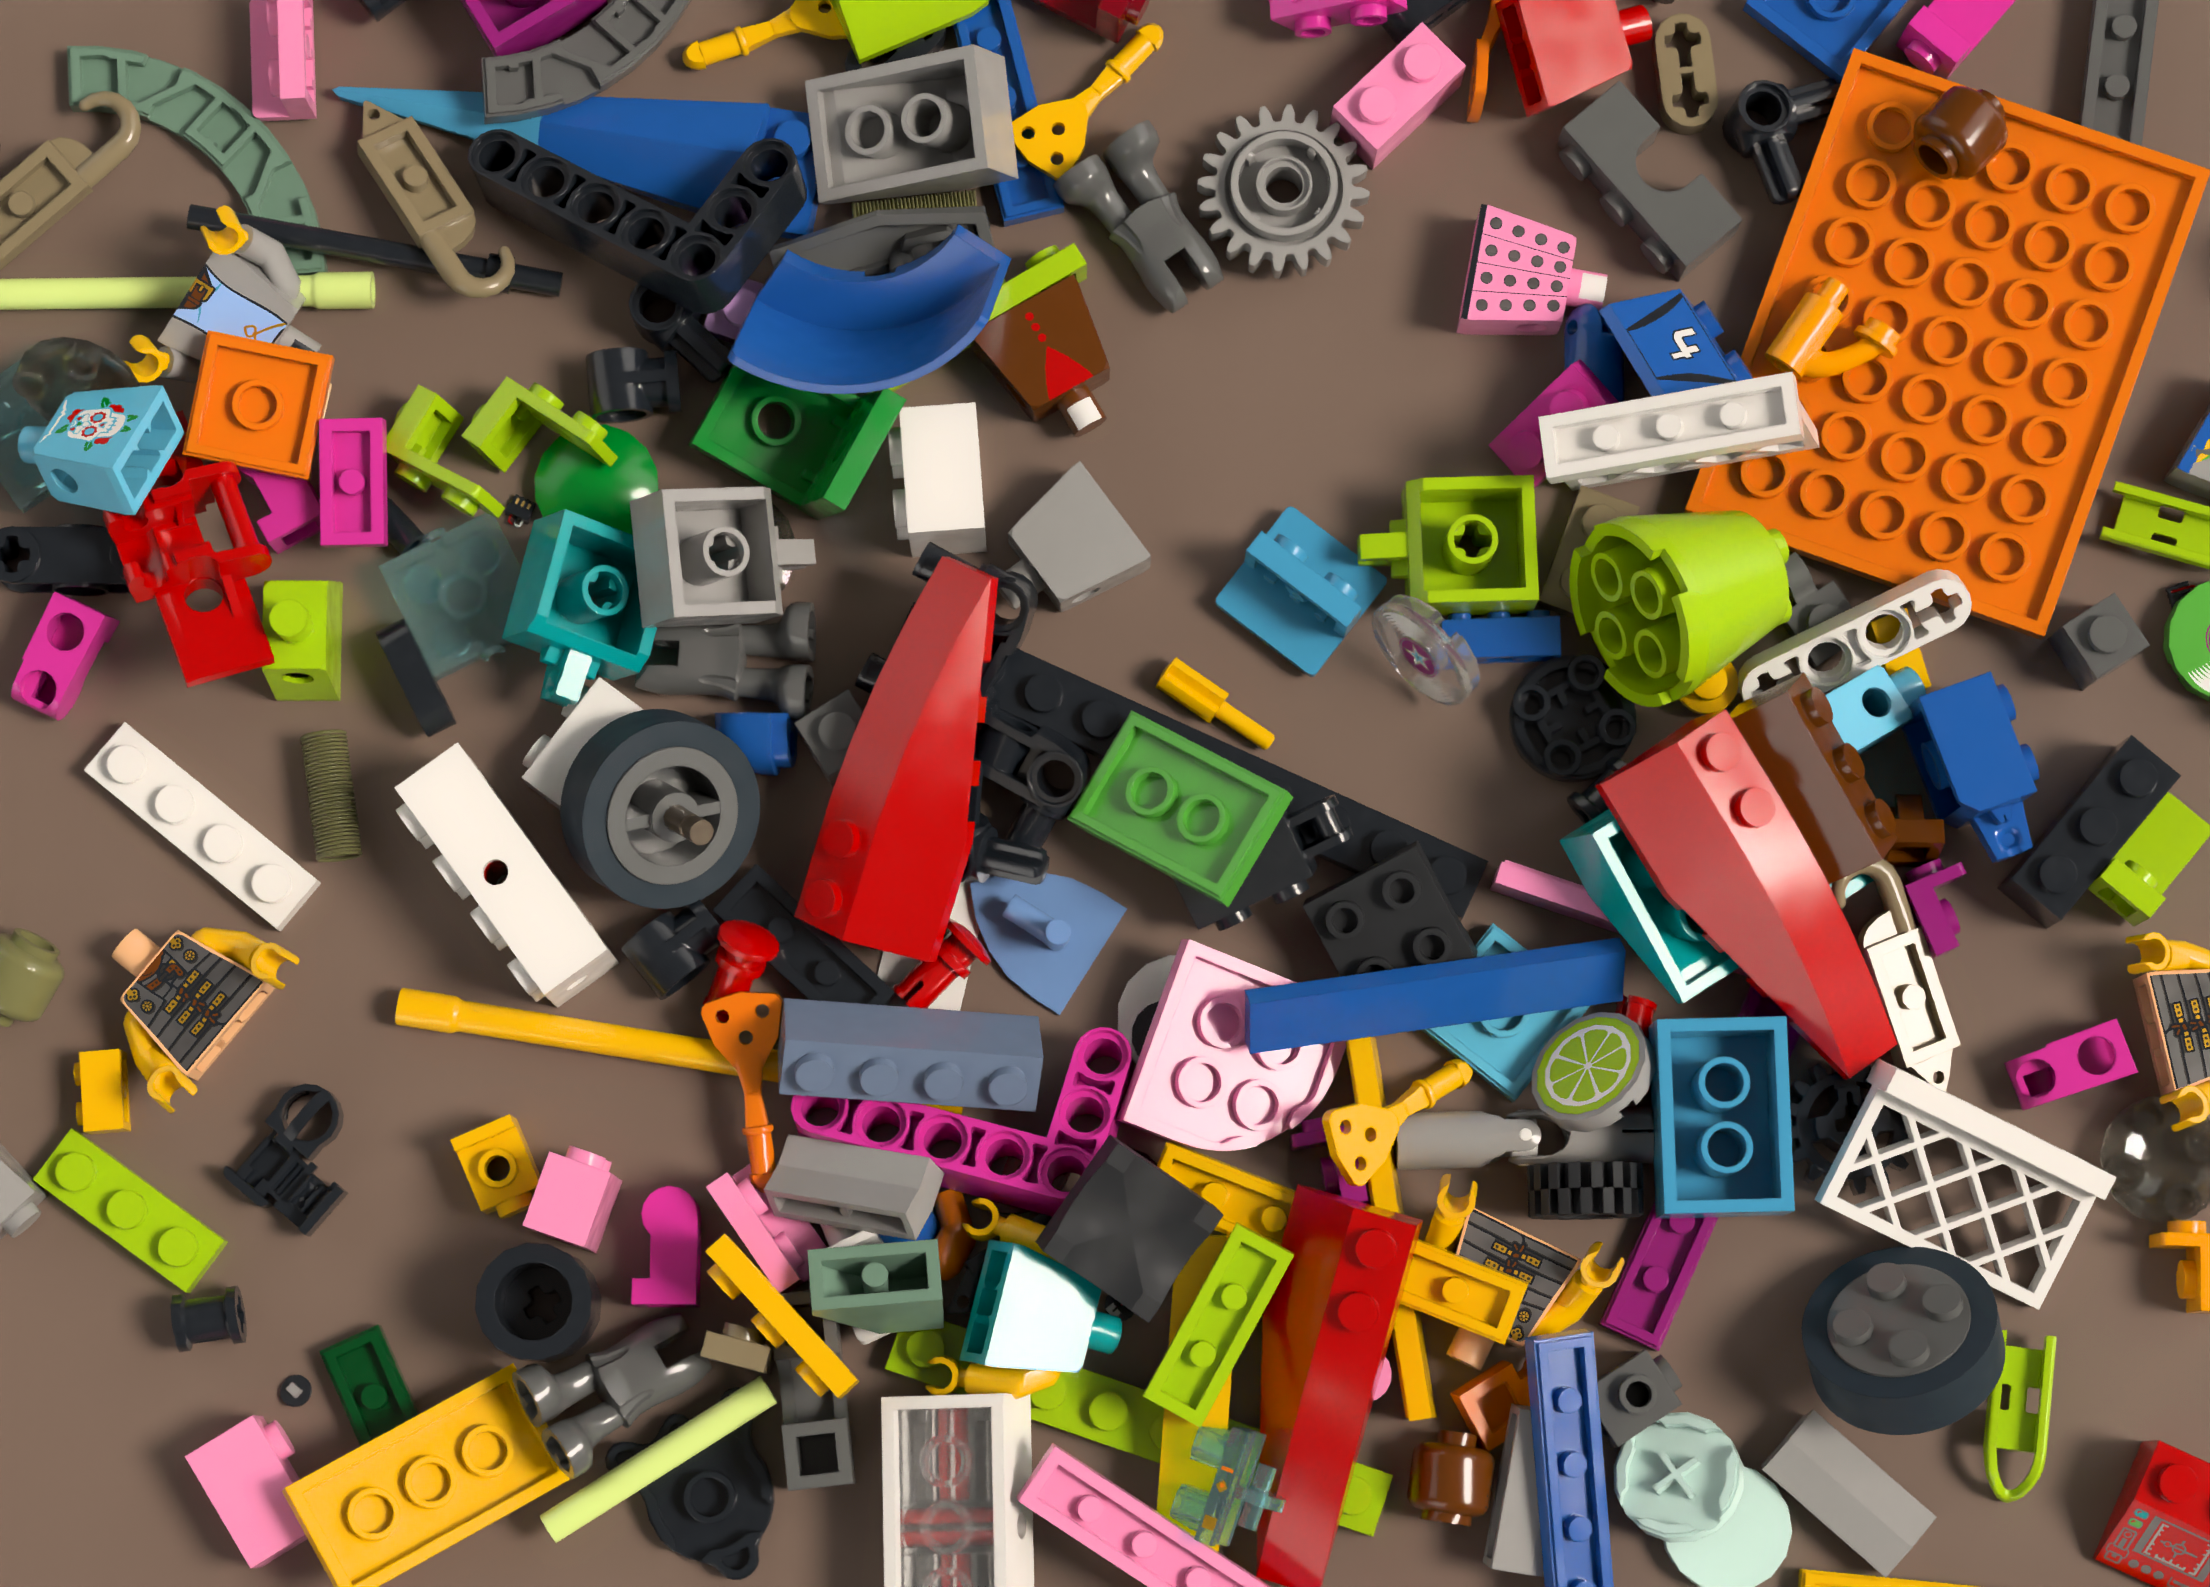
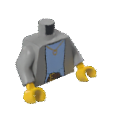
(241, 292)

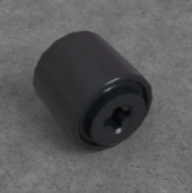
(506, 1295)

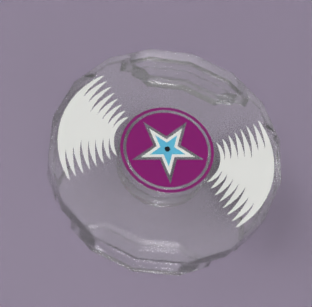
(1423, 652)

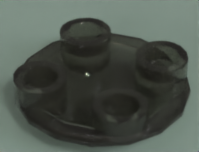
(67, 366)
(2157, 1170)

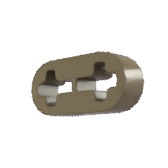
(1670, 75)

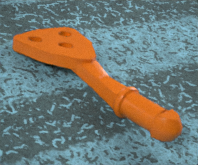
(1479, 71)
(749, 1063)

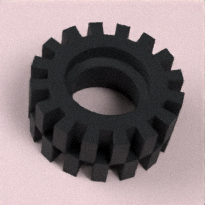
(1585, 1190)

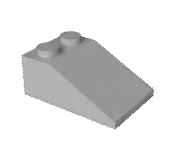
(912, 127)

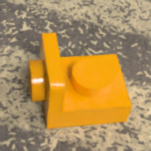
(2194, 1272)

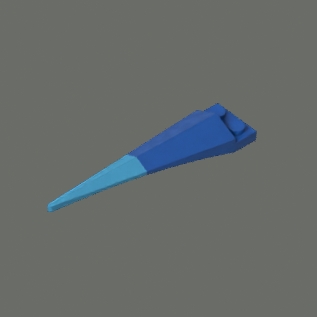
(642, 145)

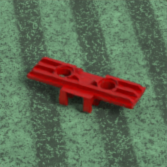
(169, 560)

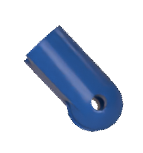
(1593, 342)

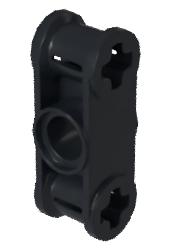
(62, 560)

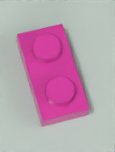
(1521, 441)
(353, 482)

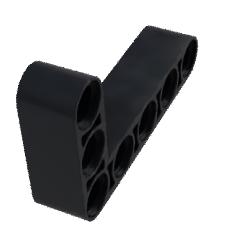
(635, 224)

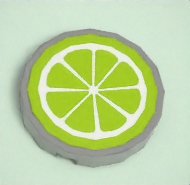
(1593, 1071)

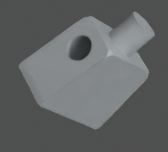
(1074, 543)

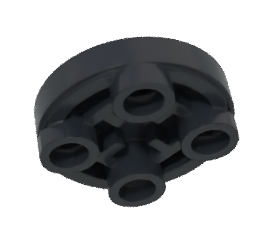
(1570, 719)

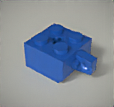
(1974, 762)

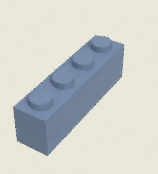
(909, 1055)

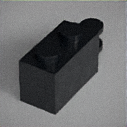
(1278, 870)

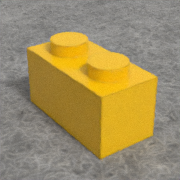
(103, 1091)

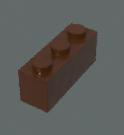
(1817, 776)

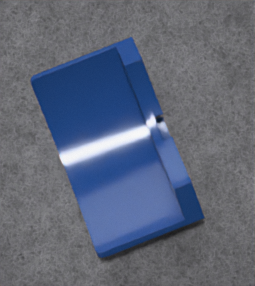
(869, 333)

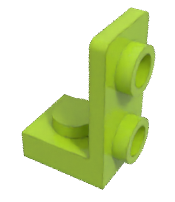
(2151, 860)

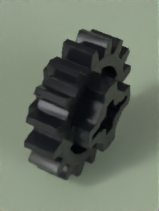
(1843, 1096)

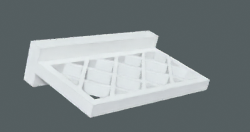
(1676, 432)
(1986, 1134)

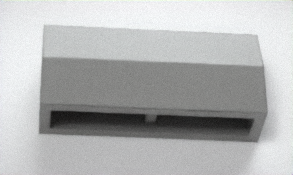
(854, 1187)
(1848, 1492)
(1514, 1524)

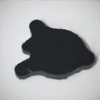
(713, 1502)

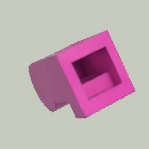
(292, 505)
(61, 655)
(2071, 1065)
(675, 1251)

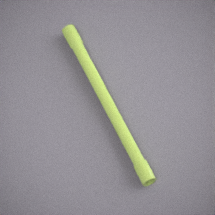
(321, 291)

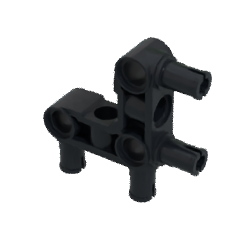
(1007, 746)

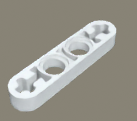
(1849, 633)

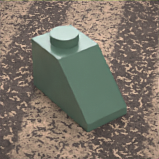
(878, 1286)

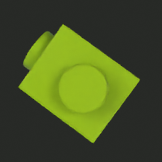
(516, 413)
(416, 444)

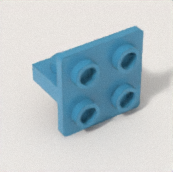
(1300, 591)

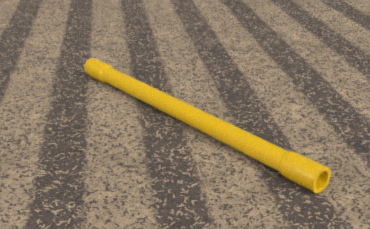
(452, 1014)

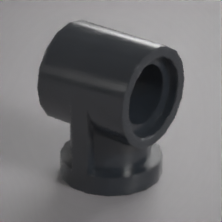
(629, 384)
(673, 948)

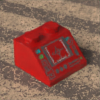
(2161, 1520)

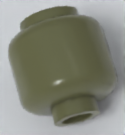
(27, 976)

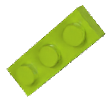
(130, 1210)
(1218, 1324)

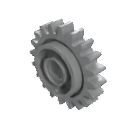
(1291, 154)

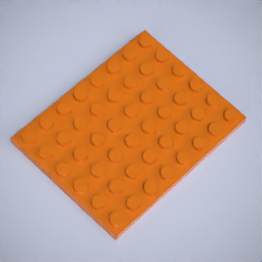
(2015, 354)

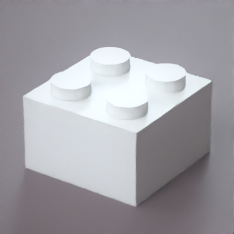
(942, 478)

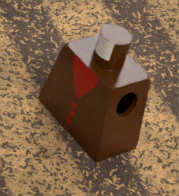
(1048, 356)

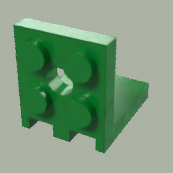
(820, 456)

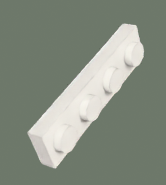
(202, 826)

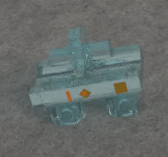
(1217, 1512)

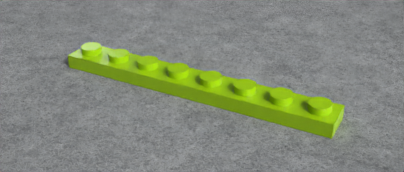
(1107, 1414)

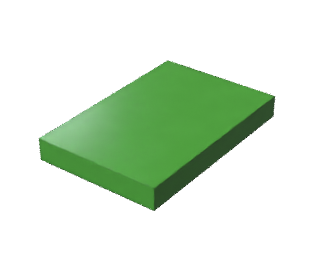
(1180, 808)

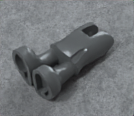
(1154, 228)
(715, 661)
(627, 1381)

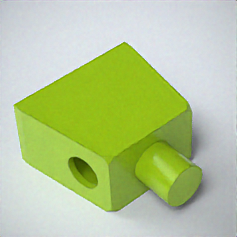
(305, 638)

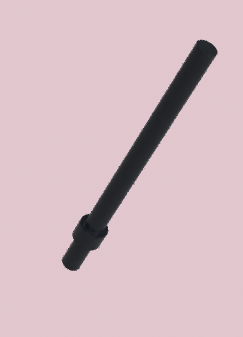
(376, 250)

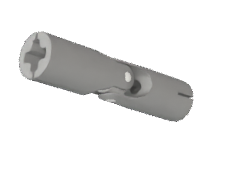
(1481, 1138)

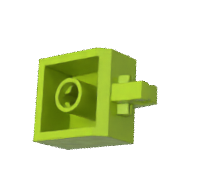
(1434, 519)

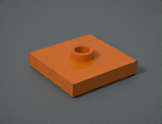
(258, 405)

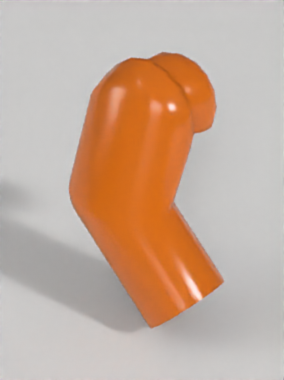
(953, 1240)

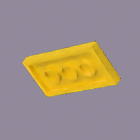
(424, 1485)

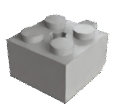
(711, 556)

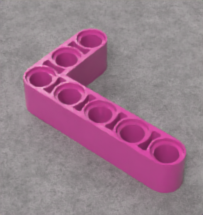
(984, 1141)

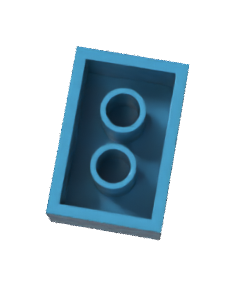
(1721, 1117)

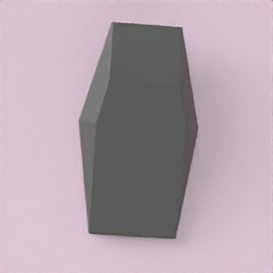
(884, 238)

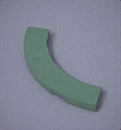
(211, 123)

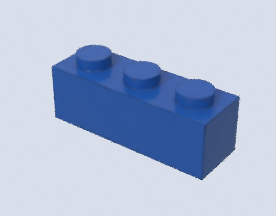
(1508, 638)

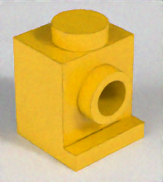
(494, 1140)

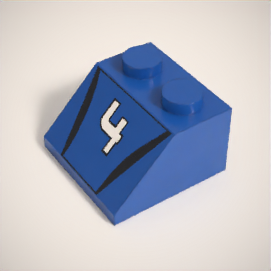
(1673, 343)

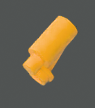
(1809, 327)

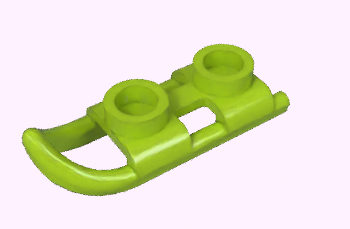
(2140, 520)
(2014, 1427)

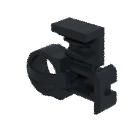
(278, 1166)

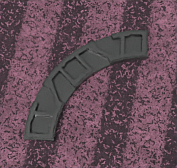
(579, 66)

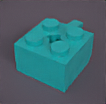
(579, 605)

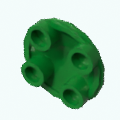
(588, 487)

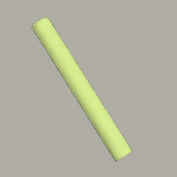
(658, 1459)

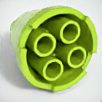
(1677, 597)

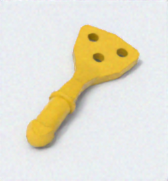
(800, 17)
(1075, 112)
(1384, 1122)

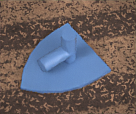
(1044, 932)

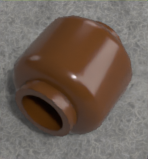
(1960, 133)
(1451, 1478)

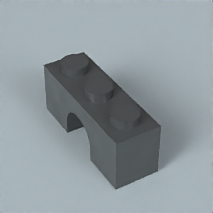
(1675, 226)
(813, 1428)

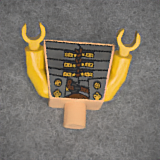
(192, 1000)
(2176, 1020)
(1555, 1291)

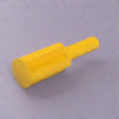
(1209, 701)

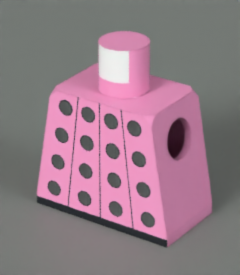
(1522, 277)

